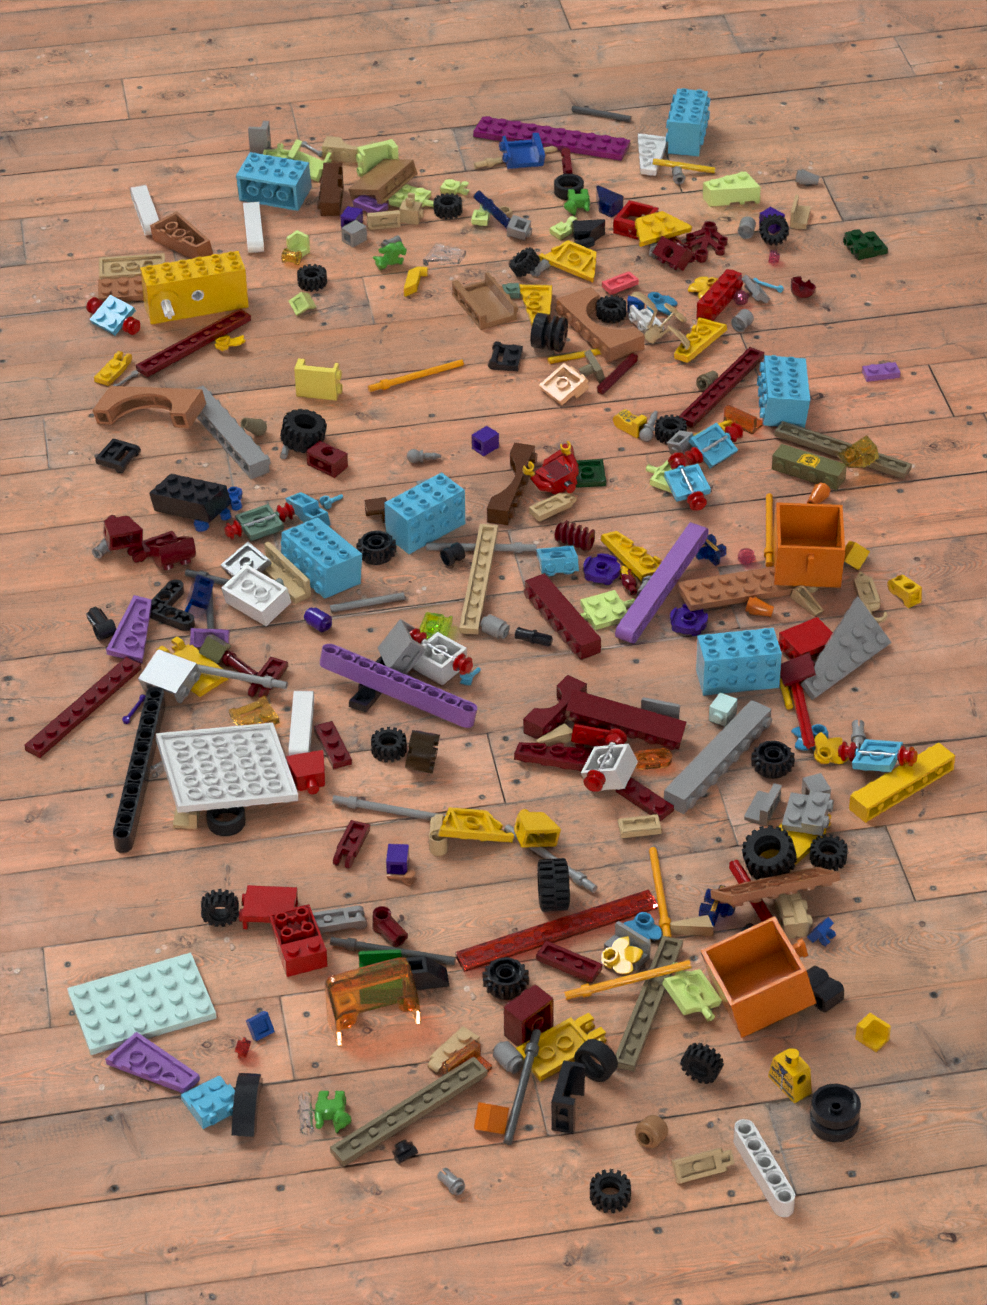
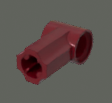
(386, 925)

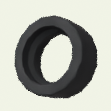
(567, 180)
(226, 828)
(600, 1052)

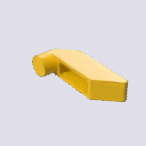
(413, 279)

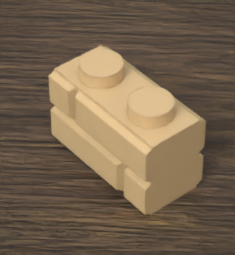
(793, 915)

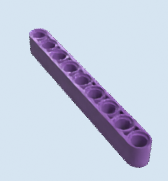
(661, 583)
(398, 685)

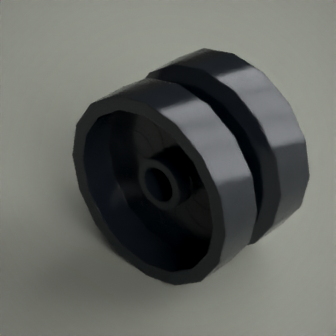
(835, 1112)

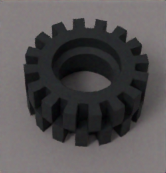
(447, 206)
(774, 239)
(524, 262)
(312, 277)
(611, 309)
(668, 426)
(388, 752)
(832, 845)
(219, 899)
(701, 1063)
(610, 1180)

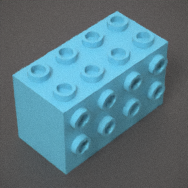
(687, 122)
(274, 181)
(783, 391)
(425, 512)
(322, 557)
(738, 661)

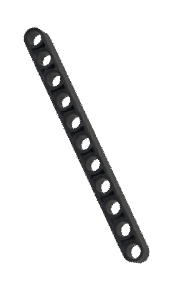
(139, 770)

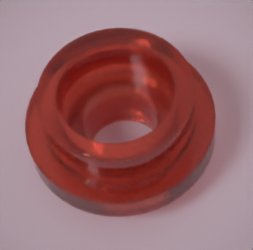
(242, 1047)

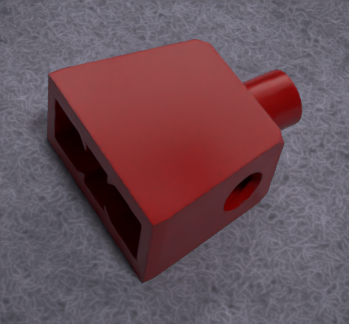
(307, 770)

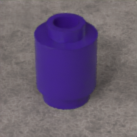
(318, 619)

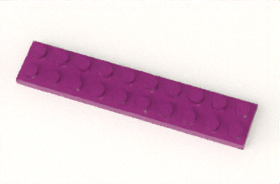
(576, 141)

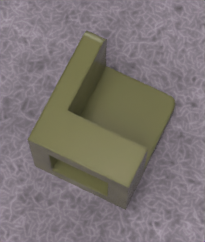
(214, 648)

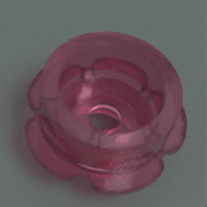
(774, 257)
(741, 297)
(746, 556)

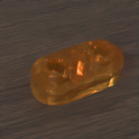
(653, 758)

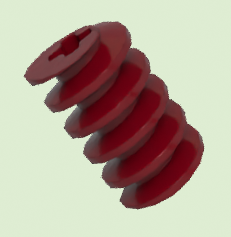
(575, 536)

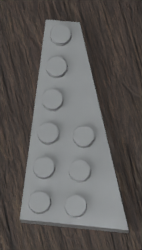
(850, 645)

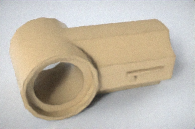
(437, 845)

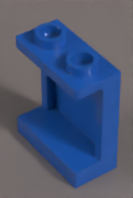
(523, 152)

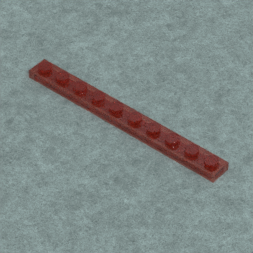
(556, 930)

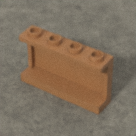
(384, 179)
(485, 302)

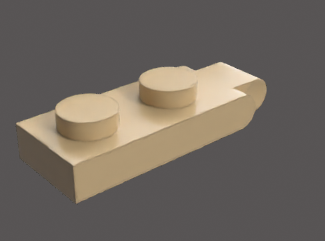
(552, 506)
(450, 1047)
(702, 1164)

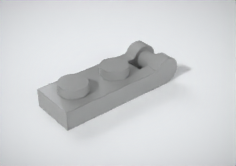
(339, 919)

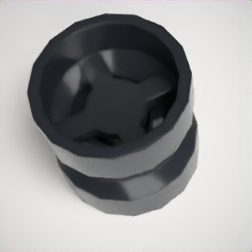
(451, 554)

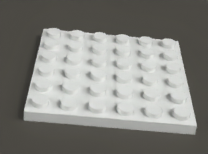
(226, 767)

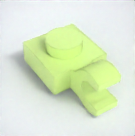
(451, 186)
(480, 217)
(562, 229)

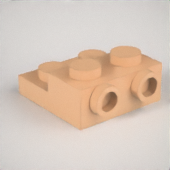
(564, 384)

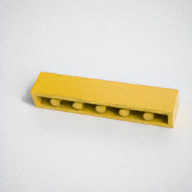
(901, 782)

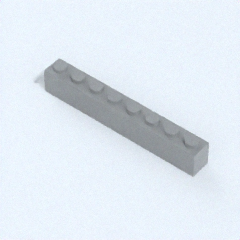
(233, 437)
(718, 756)

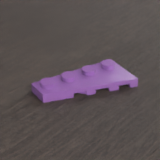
(132, 631)
(152, 1063)

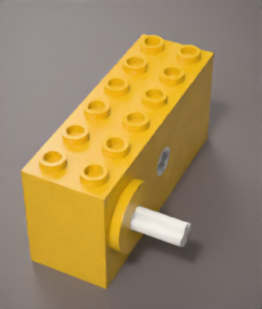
(194, 287)

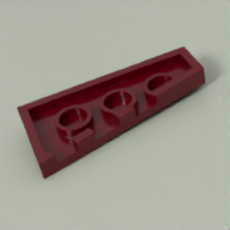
(555, 755)

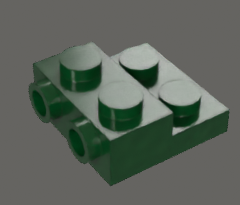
(864, 244)

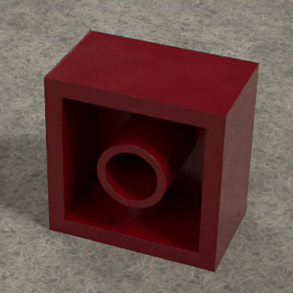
(528, 1012)

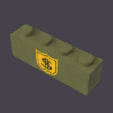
(808, 466)

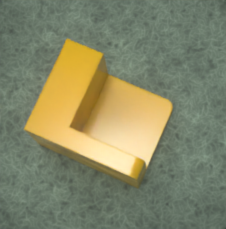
(855, 554)
(873, 1032)

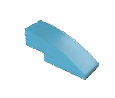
(307, 508)

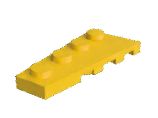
(536, 299)
(701, 337)
(631, 555)

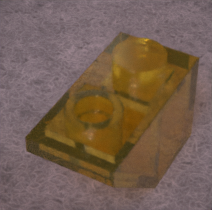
(859, 454)

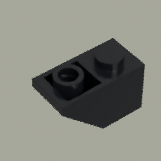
(588, 228)
(428, 973)

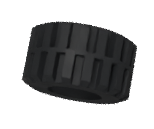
(302, 429)
(765, 840)
(553, 884)

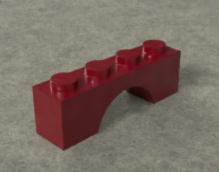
(544, 720)

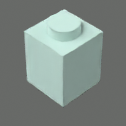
(723, 709)

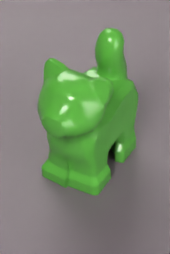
(577, 201)
(391, 255)
(332, 1109)

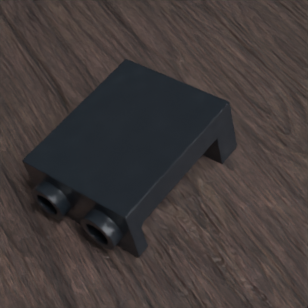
(570, 1081)

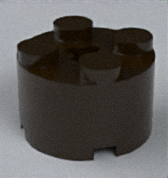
(422, 751)

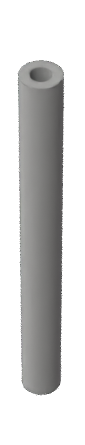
(367, 602)

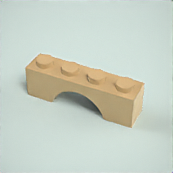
(339, 150)

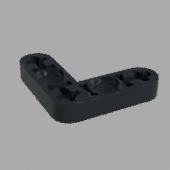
(160, 608)

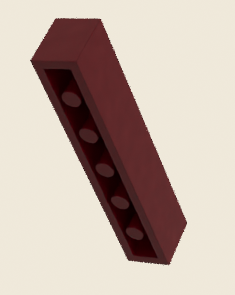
(562, 616)
(633, 721)

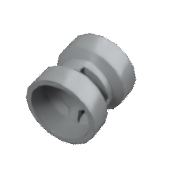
(746, 227)
(742, 320)

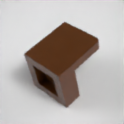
(375, 507)

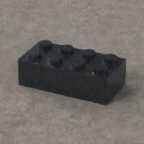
(190, 498)

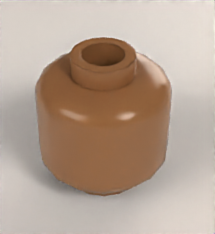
(651, 1131)

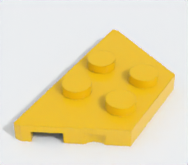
(659, 224)
(573, 259)
(473, 825)

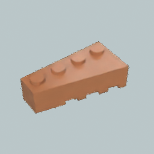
(181, 236)

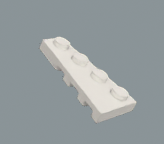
(650, 147)

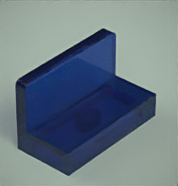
(199, 593)

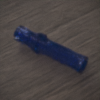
(487, 204)

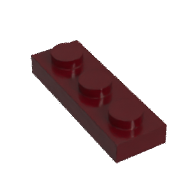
(332, 745)
(646, 799)
(569, 962)

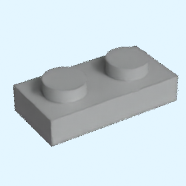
(753, 287)

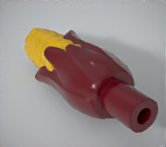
(628, 580)

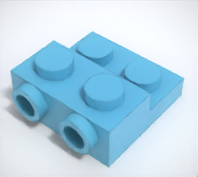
(558, 560)
(210, 1101)

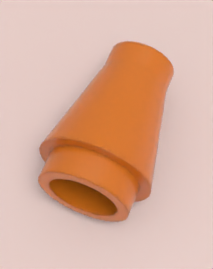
(819, 493)
(758, 607)

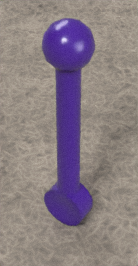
(126, 719)

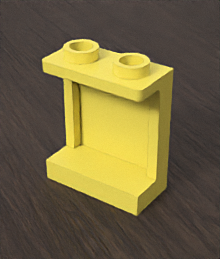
(317, 381)

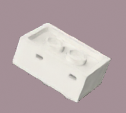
(256, 595)

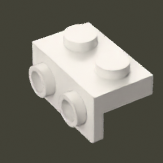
(642, 318)

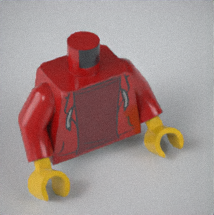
(557, 475)

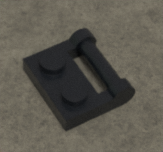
(511, 357)
(114, 451)

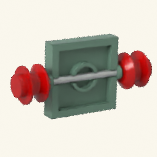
(259, 522)

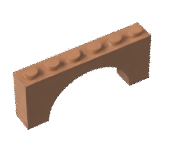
(611, 342)
(120, 400)

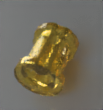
(291, 256)

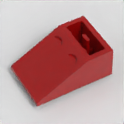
(298, 940)

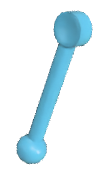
(779, 288)

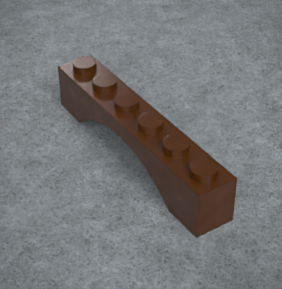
(502, 506)

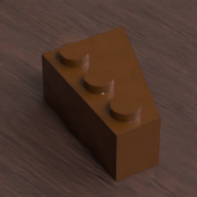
(331, 189)

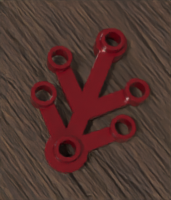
(709, 228)

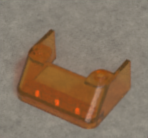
(367, 990)

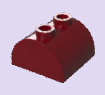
(173, 551)

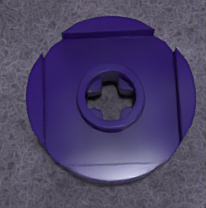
(593, 571)
(680, 624)

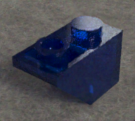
(608, 202)

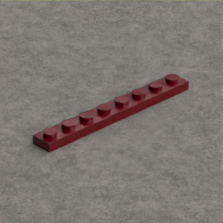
(193, 342)
(721, 386)
(82, 707)

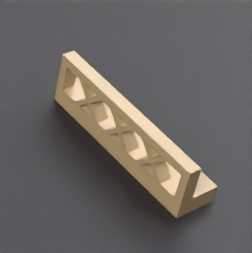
(293, 579)

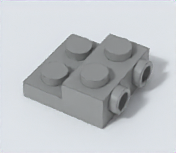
(808, 813)

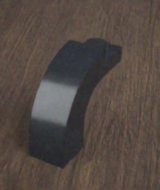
(246, 1104)

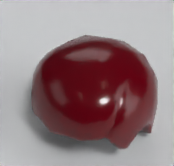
(802, 289)

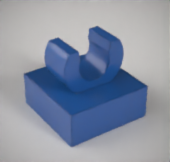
(636, 302)
(821, 931)
(260, 1026)

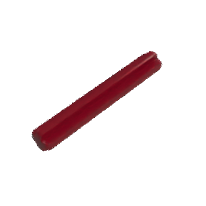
(617, 373)

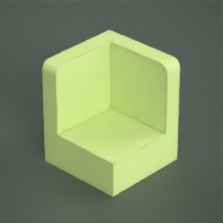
(298, 242)
(301, 303)

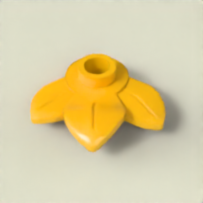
(702, 285)
(223, 343)
(828, 748)
(623, 956)

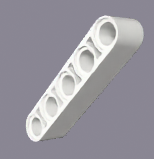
(144, 207)
(253, 227)
(301, 722)
(764, 1168)

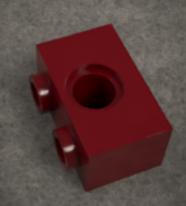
(666, 248)
(327, 459)

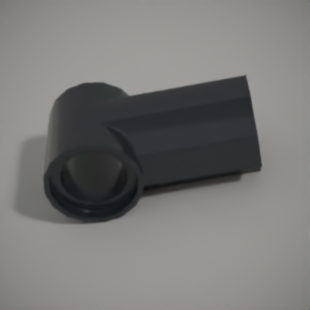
(102, 626)

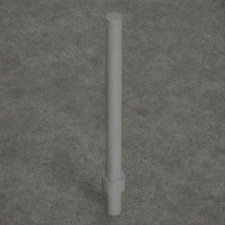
(517, 547)
(266, 681)
(354, 802)
(577, 877)

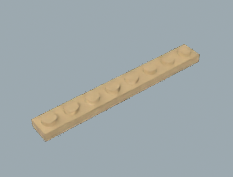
(478, 579)

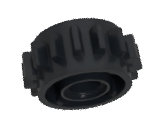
(376, 547)
(772, 759)
(505, 978)

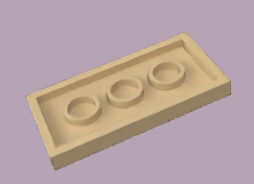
(127, 265)

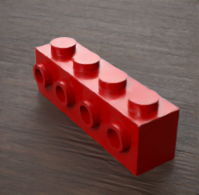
(719, 295)

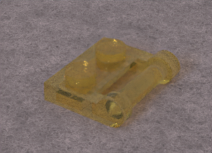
(265, 715)

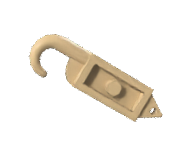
(868, 594)

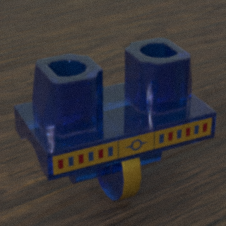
(711, 551)
(716, 908)

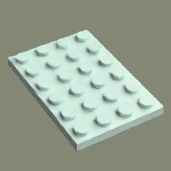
(143, 1001)

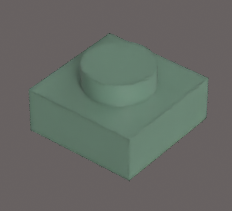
(512, 289)

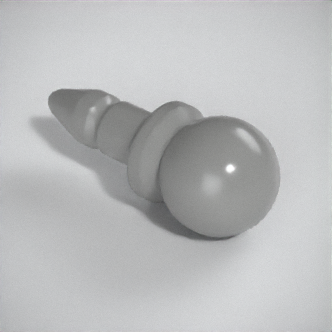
(646, 433)
(414, 456)

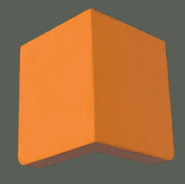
(491, 1118)

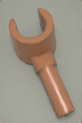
(407, 879)

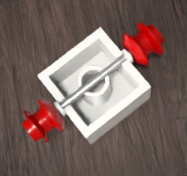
(442, 657)
(609, 765)

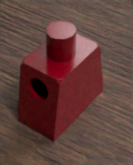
(122, 532)

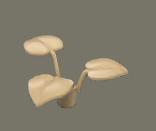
(655, 332)

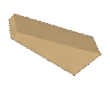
(806, 600)
(559, 735)
(694, 926)

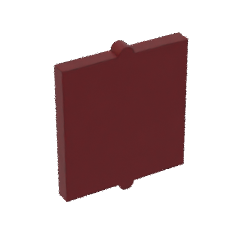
(797, 669)

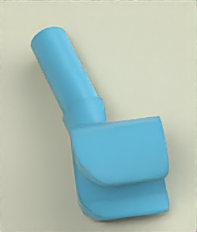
(327, 501)
(467, 678)

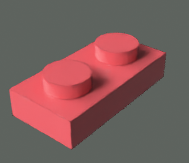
(620, 283)

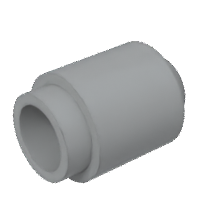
(495, 627)
(508, 1057)

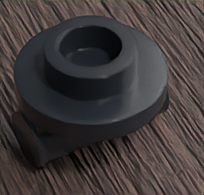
(404, 1150)

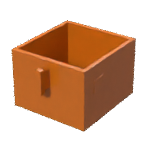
(808, 545)
(759, 976)

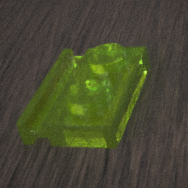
(435, 623)

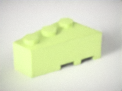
(731, 188)

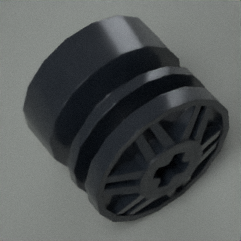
(549, 332)

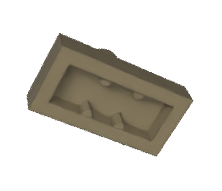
(592, 367)

